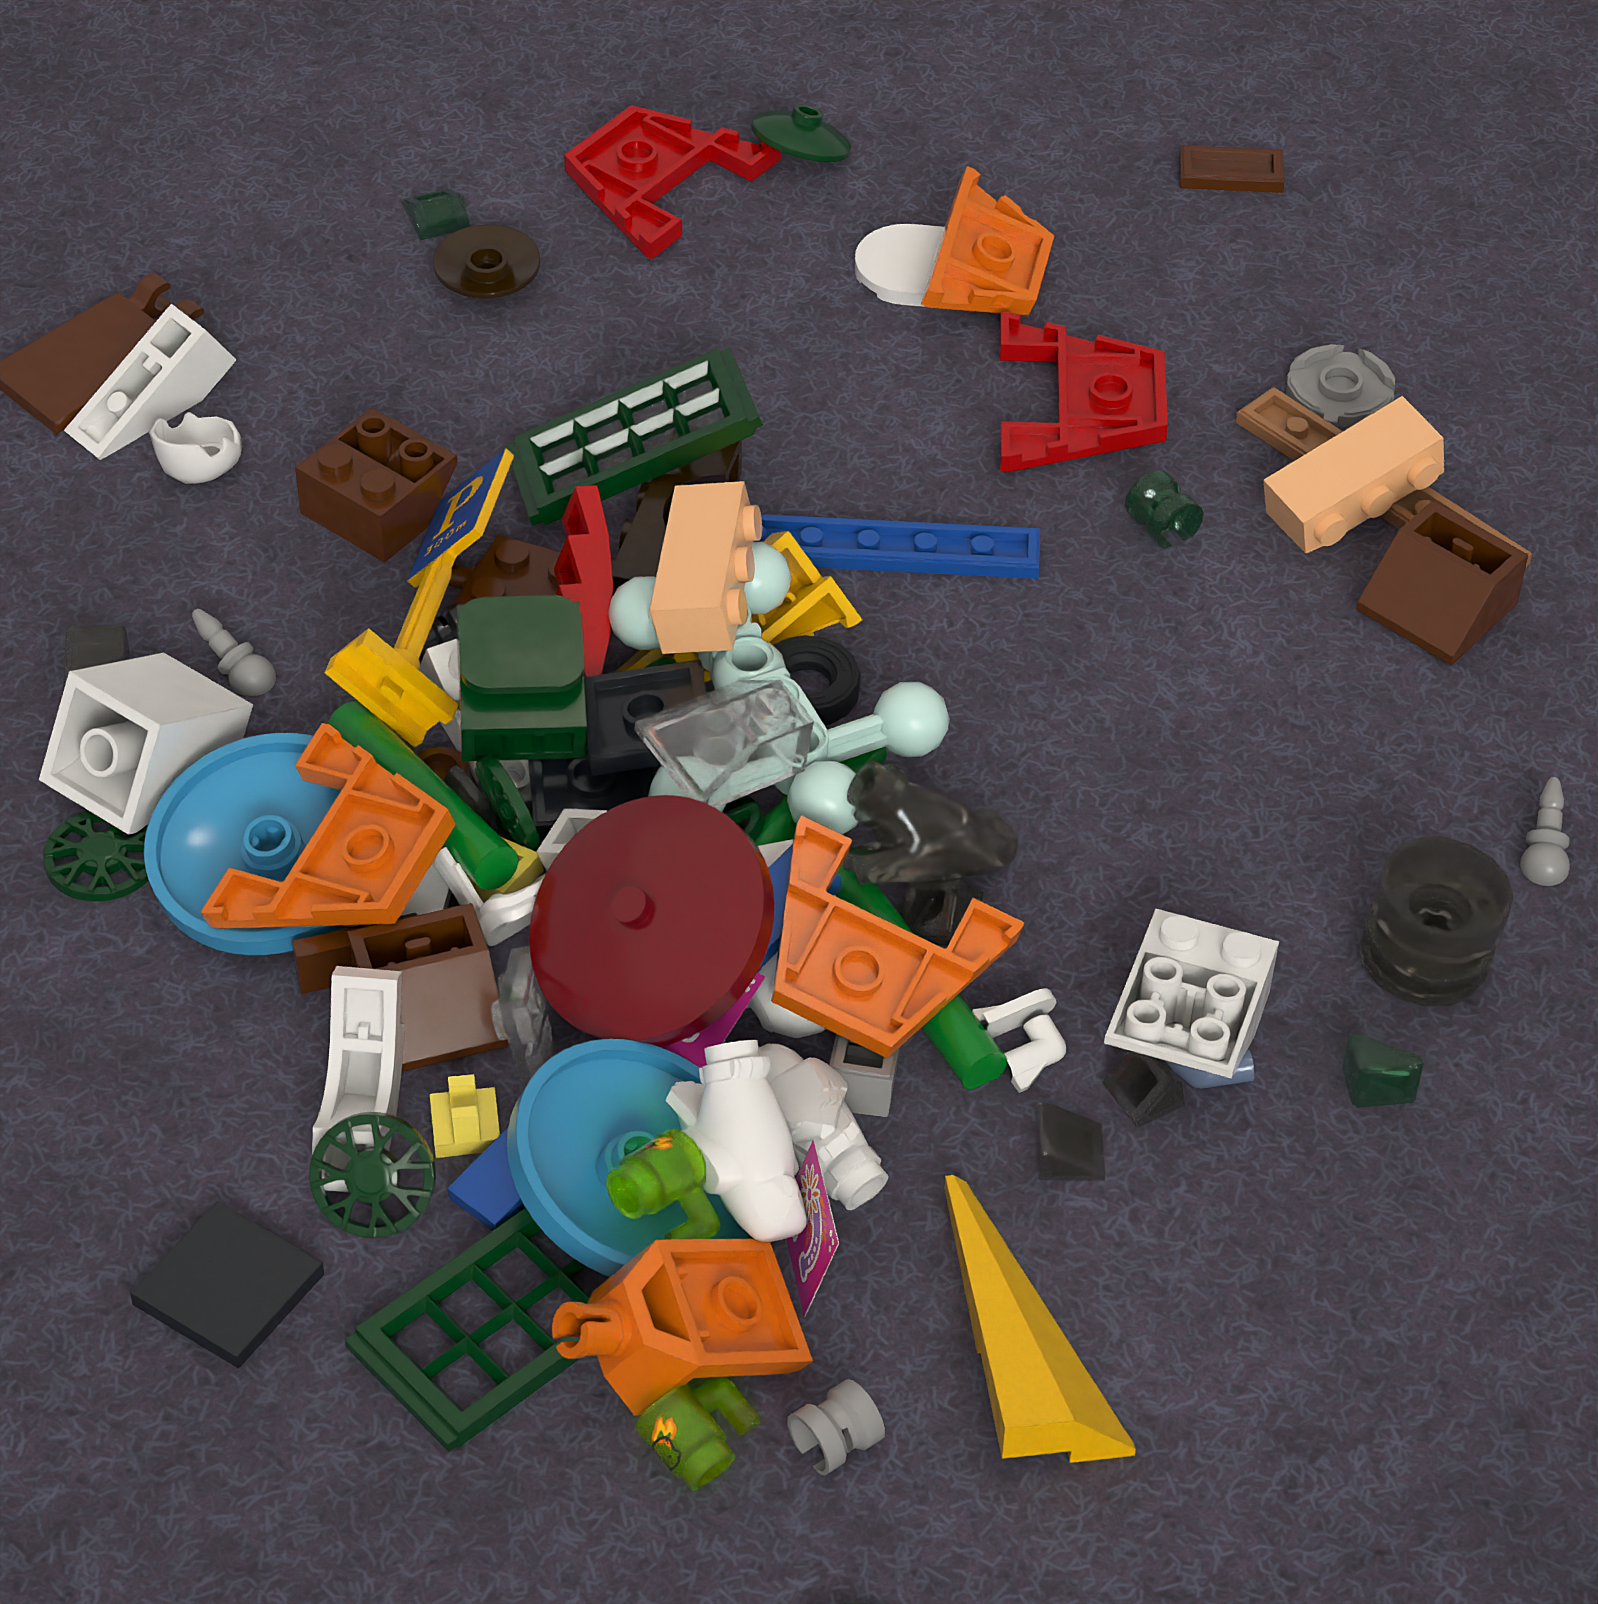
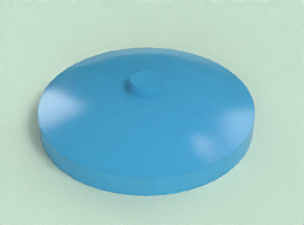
(238, 812)
(576, 1127)

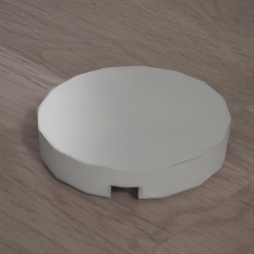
(1339, 398)

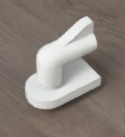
(1046, 1041)

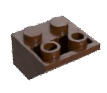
(375, 483)
(1444, 583)
(444, 982)

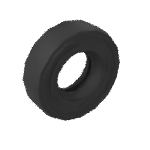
(832, 661)

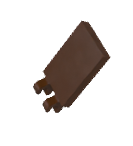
(70, 363)

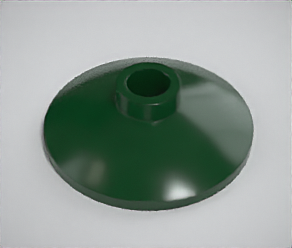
(801, 134)

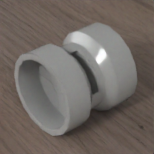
(838, 1425)

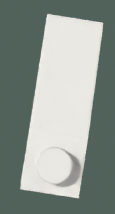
(158, 379)

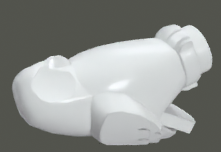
(815, 1109)
(743, 1140)

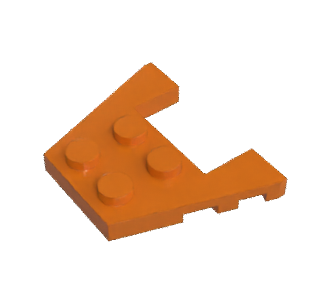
(358, 861)
(862, 970)

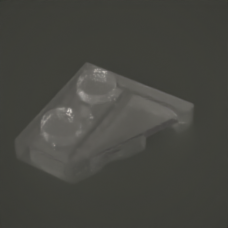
(523, 1015)

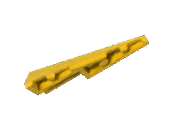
(807, 607)
(1033, 1376)

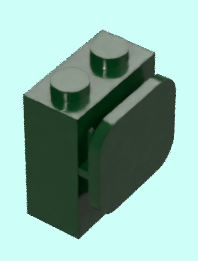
(521, 678)

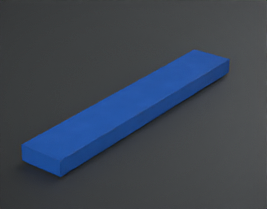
(912, 545)

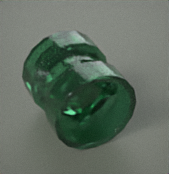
(1160, 505)

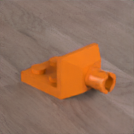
(686, 1315)

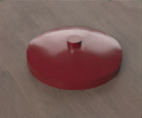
(652, 921)

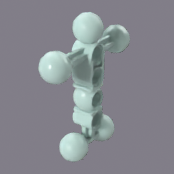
(906, 719)

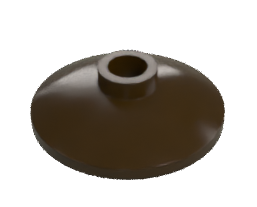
(486, 261)

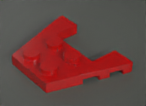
(646, 156)
(1106, 396)

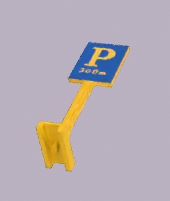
(390, 678)

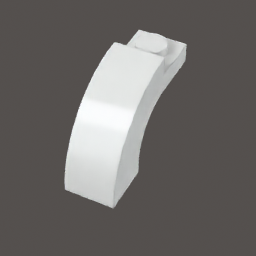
(362, 1057)

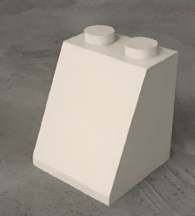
(133, 731)

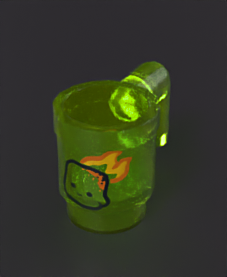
(661, 1174)
(688, 1436)

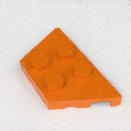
(987, 254)

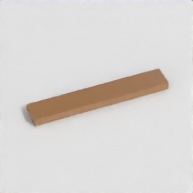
(1298, 431)

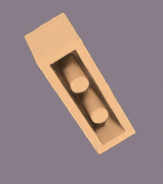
(1355, 475)
(705, 567)

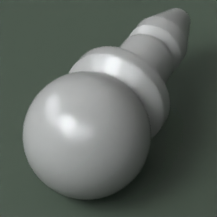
(247, 672)
(1546, 858)

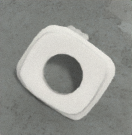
(500, 914)

